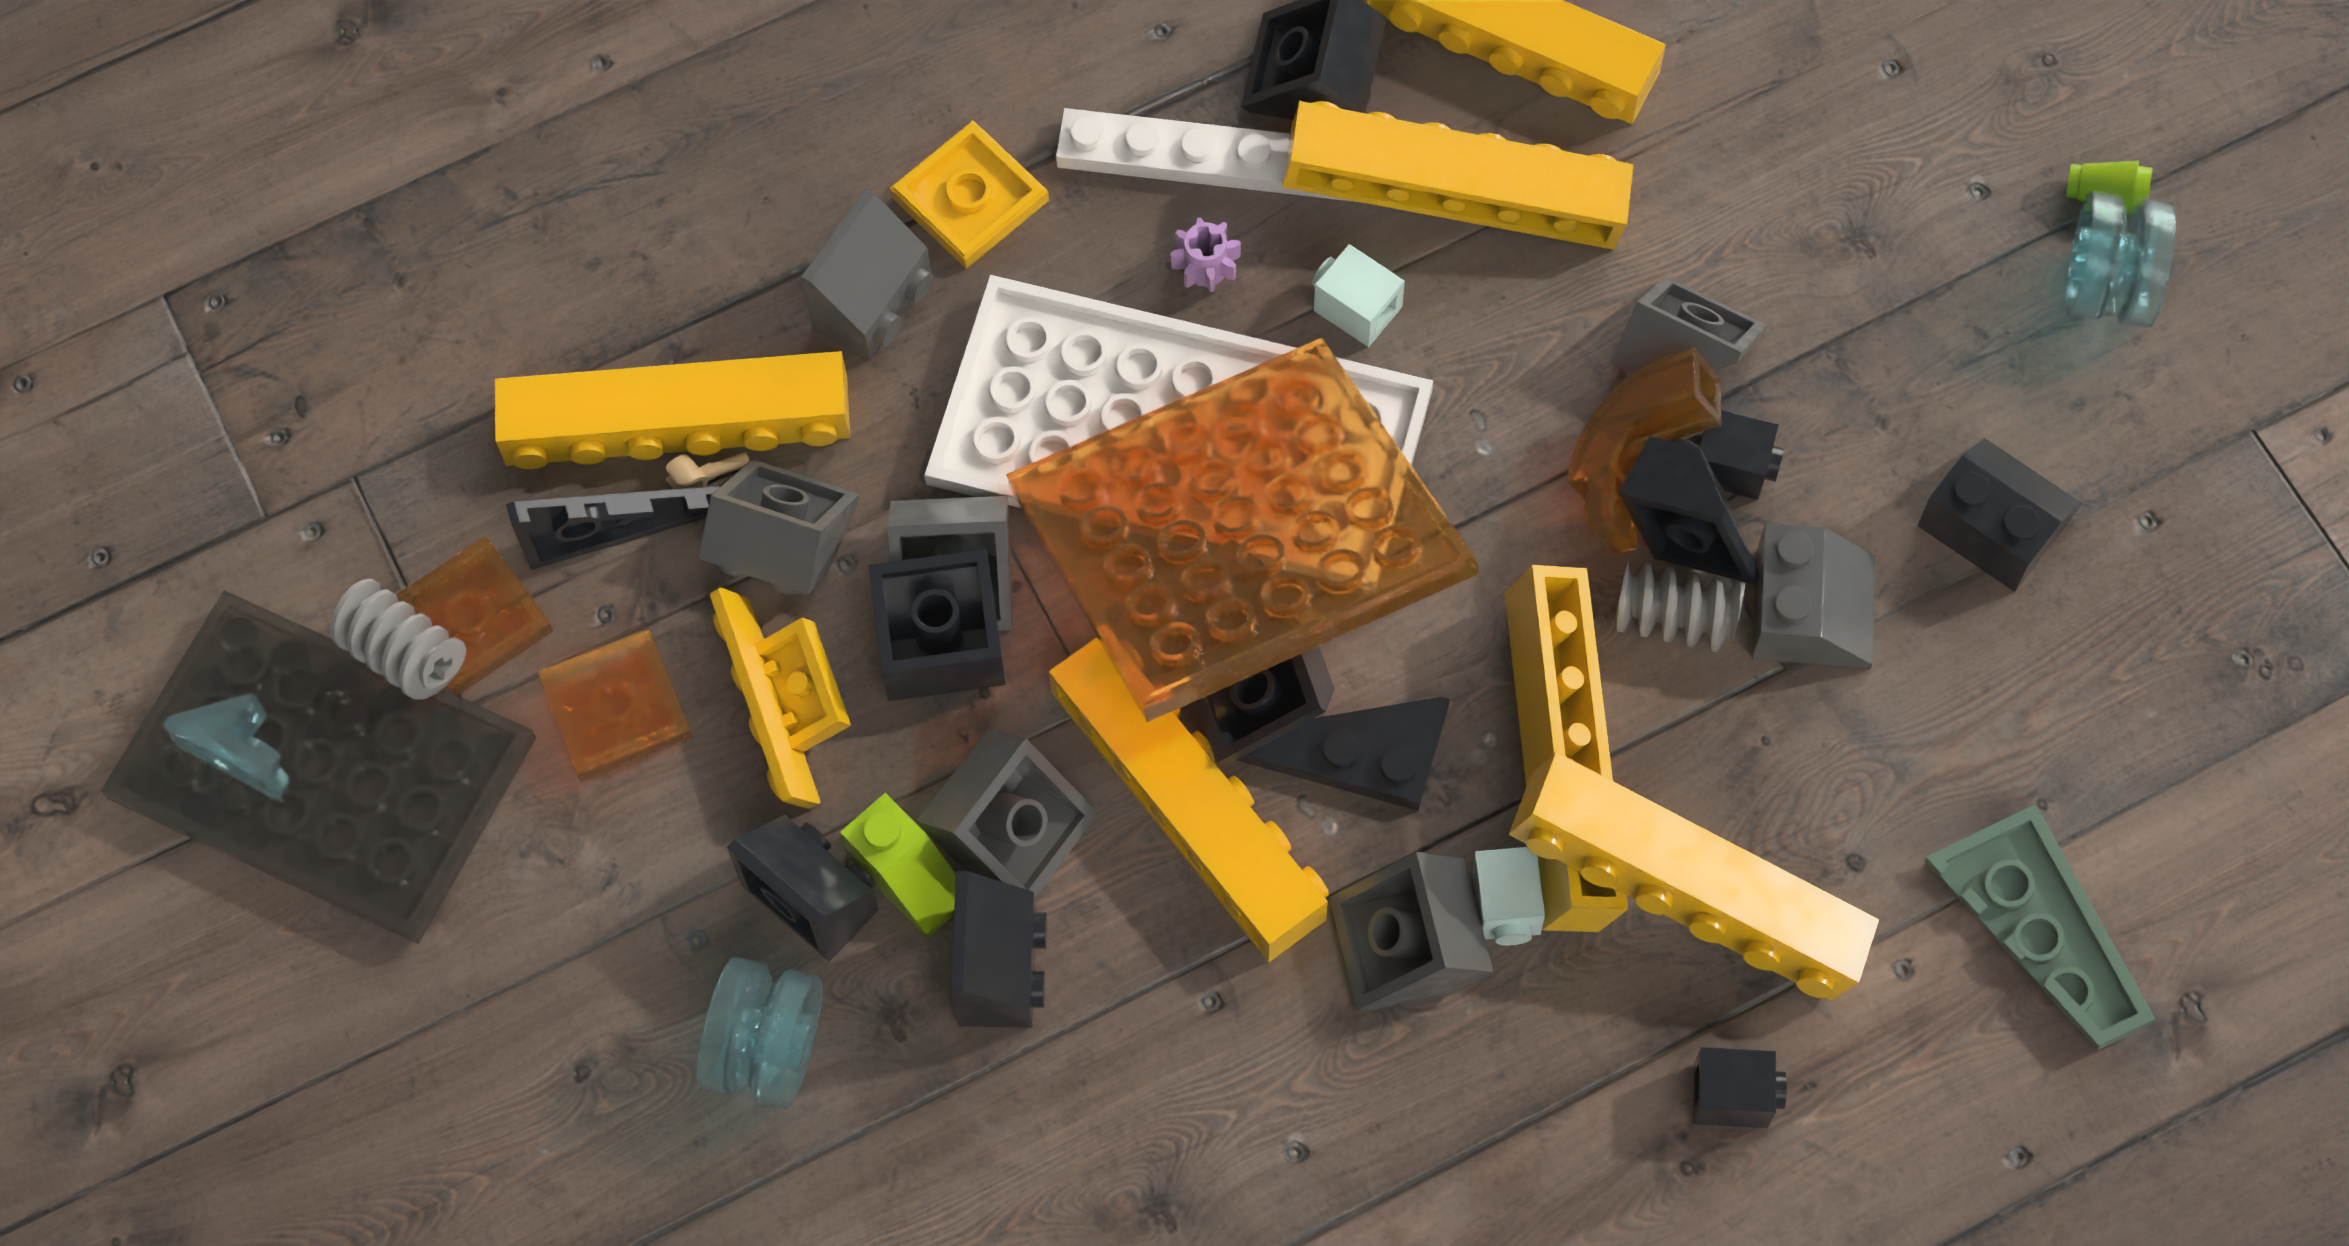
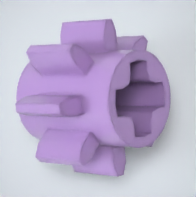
(1200, 269)

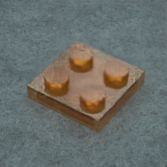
(482, 606)
(614, 705)

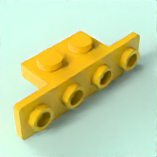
(786, 691)

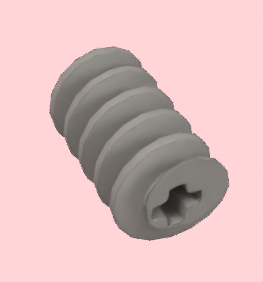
(1679, 606)
(395, 640)

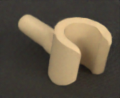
(686, 474)

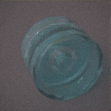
(2120, 259)
(759, 1032)

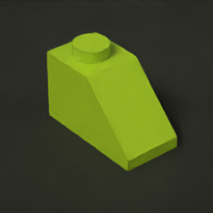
(902, 864)

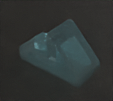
(225, 739)

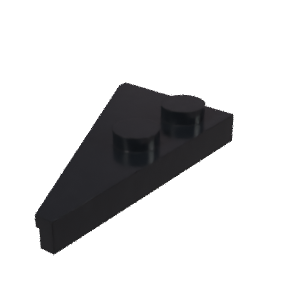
(580, 525)
(1364, 752)

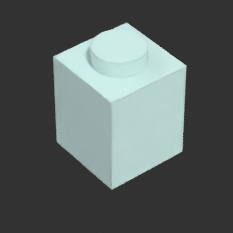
(1357, 294)
(1508, 894)

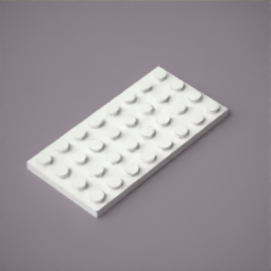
(1069, 367)

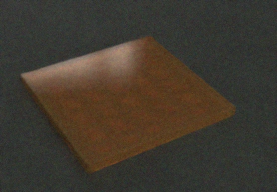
(1239, 528)

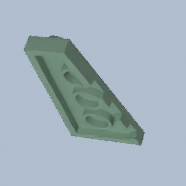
(2039, 913)

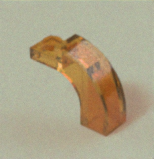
(1660, 400)

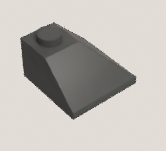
(1678, 319)

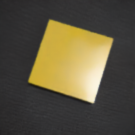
(969, 194)

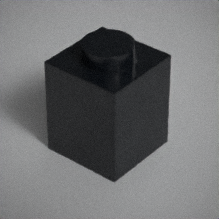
(1742, 453)
(1737, 1087)

